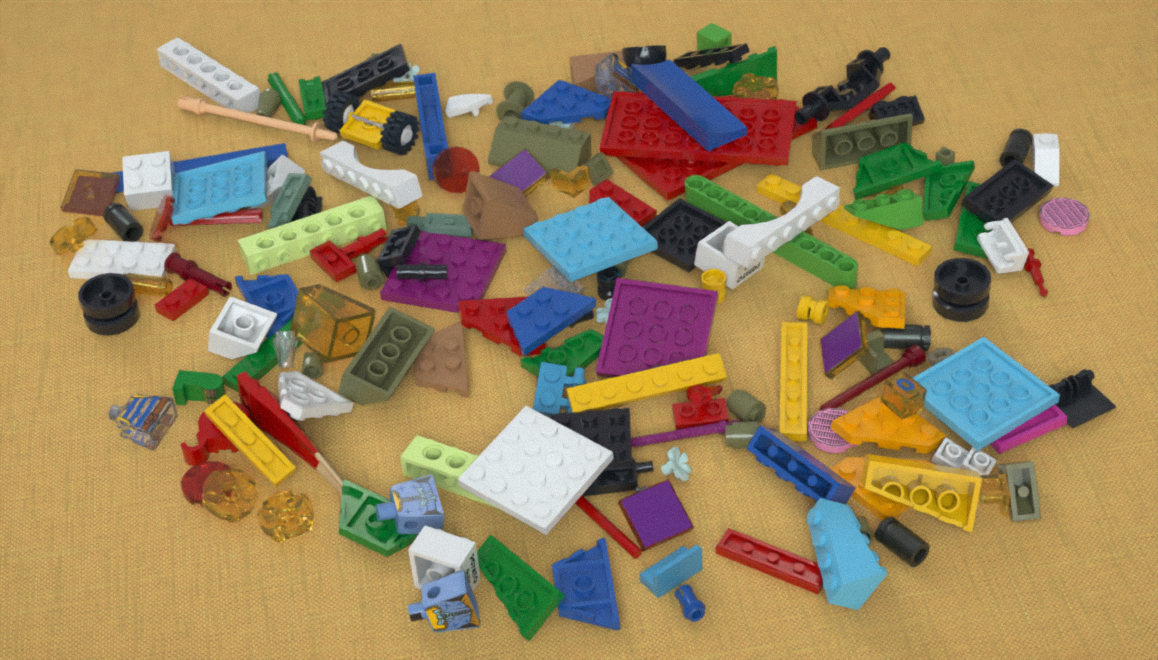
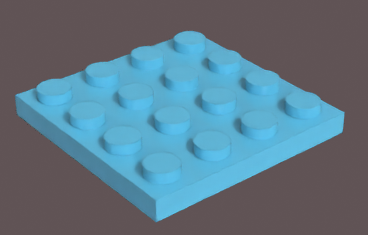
(220, 188)
(589, 239)
(984, 393)

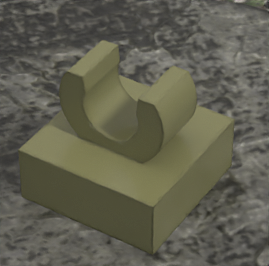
(598, 168)

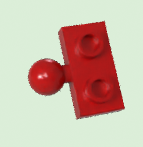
(693, 415)

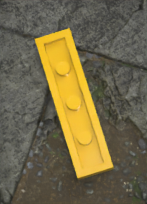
(250, 441)

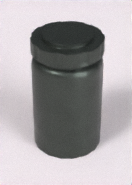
(1016, 147)
(123, 222)
(904, 338)
(902, 541)

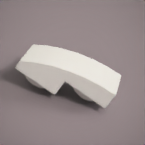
(953, 455)

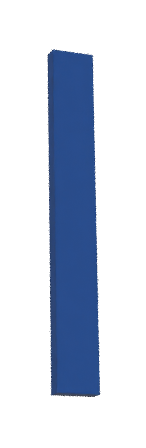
(272, 152)

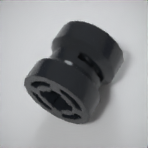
(606, 282)

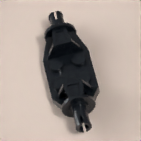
(861, 81)

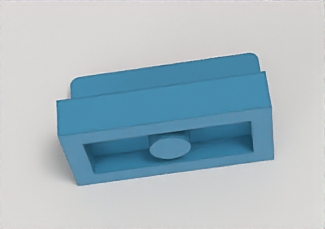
(672, 570)

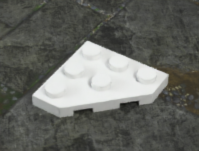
(308, 398)

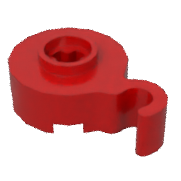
(209, 440)

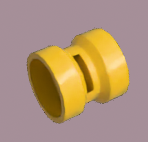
(715, 280)
(813, 309)

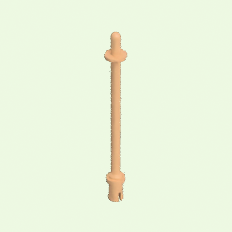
(200, 107)

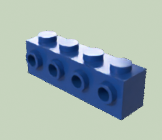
(798, 466)

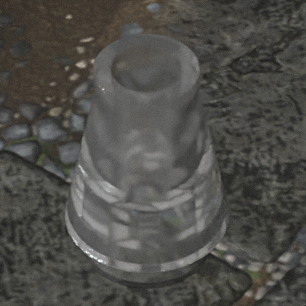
(285, 347)

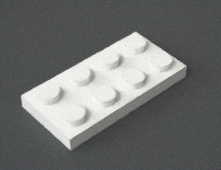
(120, 257)

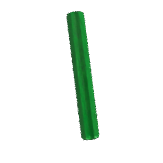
(286, 99)

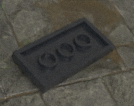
(369, 74)
(1007, 193)

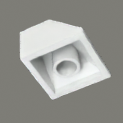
(276, 177)
(239, 329)

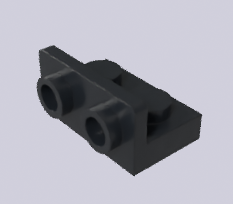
(897, 107)
(398, 248)

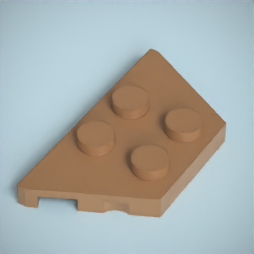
(443, 362)

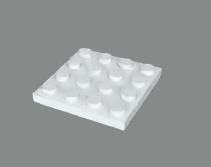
(535, 469)

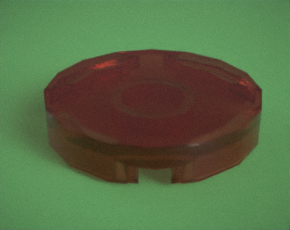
(453, 168)
(162, 218)
(195, 477)

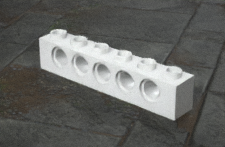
(208, 76)

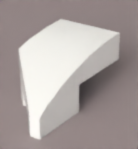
(465, 103)

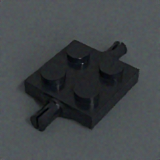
(618, 480)

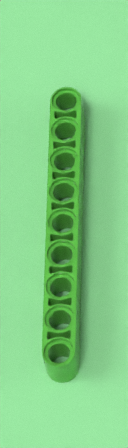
(802, 250)

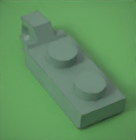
(288, 199)
(439, 223)

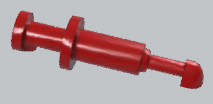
(1033, 266)
(704, 394)

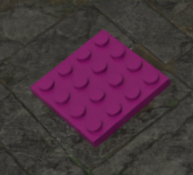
(469, 265)
(655, 326)

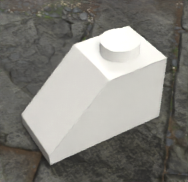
(1046, 157)

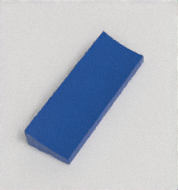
(688, 104)

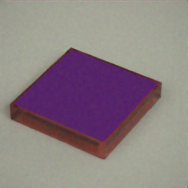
(655, 515)

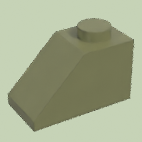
(1023, 490)

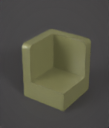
(876, 358)

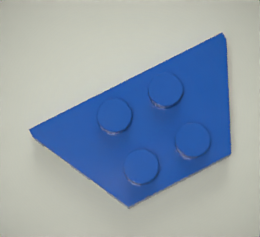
(273, 294)
(546, 315)
(587, 587)

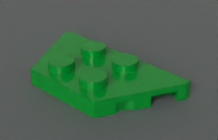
(891, 168)
(360, 522)

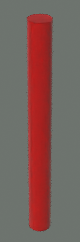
(608, 527)

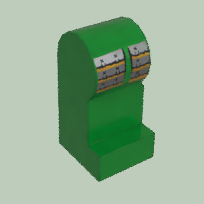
(197, 387)

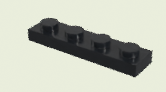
(712, 55)

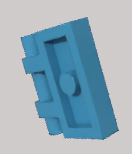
(550, 388)

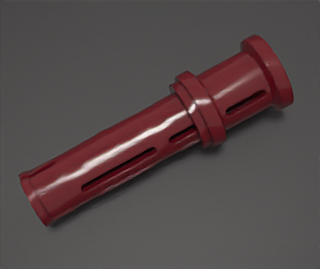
(189, 269)

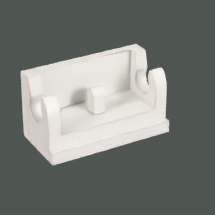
(1003, 246)

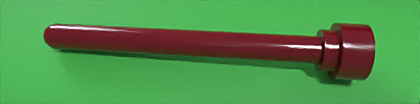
(912, 357)

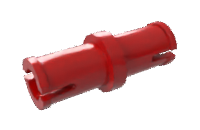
(365, 244)

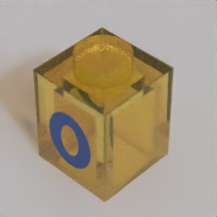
(903, 395)

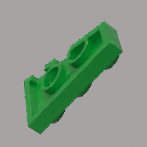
(945, 188)
(576, 352)

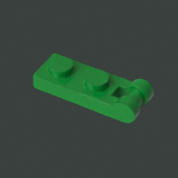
(312, 98)

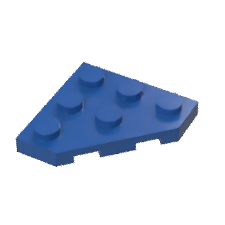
(566, 104)

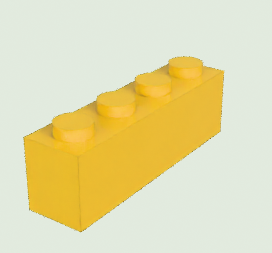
(929, 488)

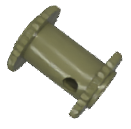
(517, 97)

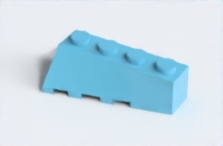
(843, 554)

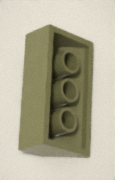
(848, 143)
(548, 144)
(385, 358)

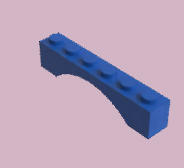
(430, 118)

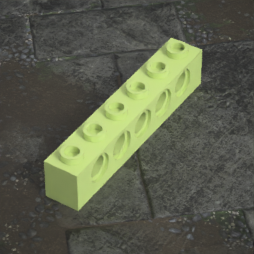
(296, 238)
(444, 462)

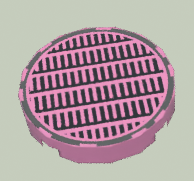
(1064, 216)
(821, 434)

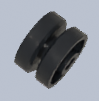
(961, 289)
(109, 304)

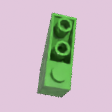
(895, 210)

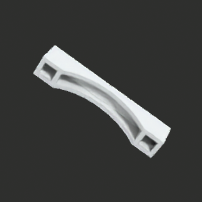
(390, 186)
(755, 241)

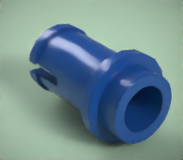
(692, 607)

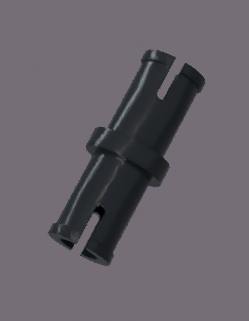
(422, 271)

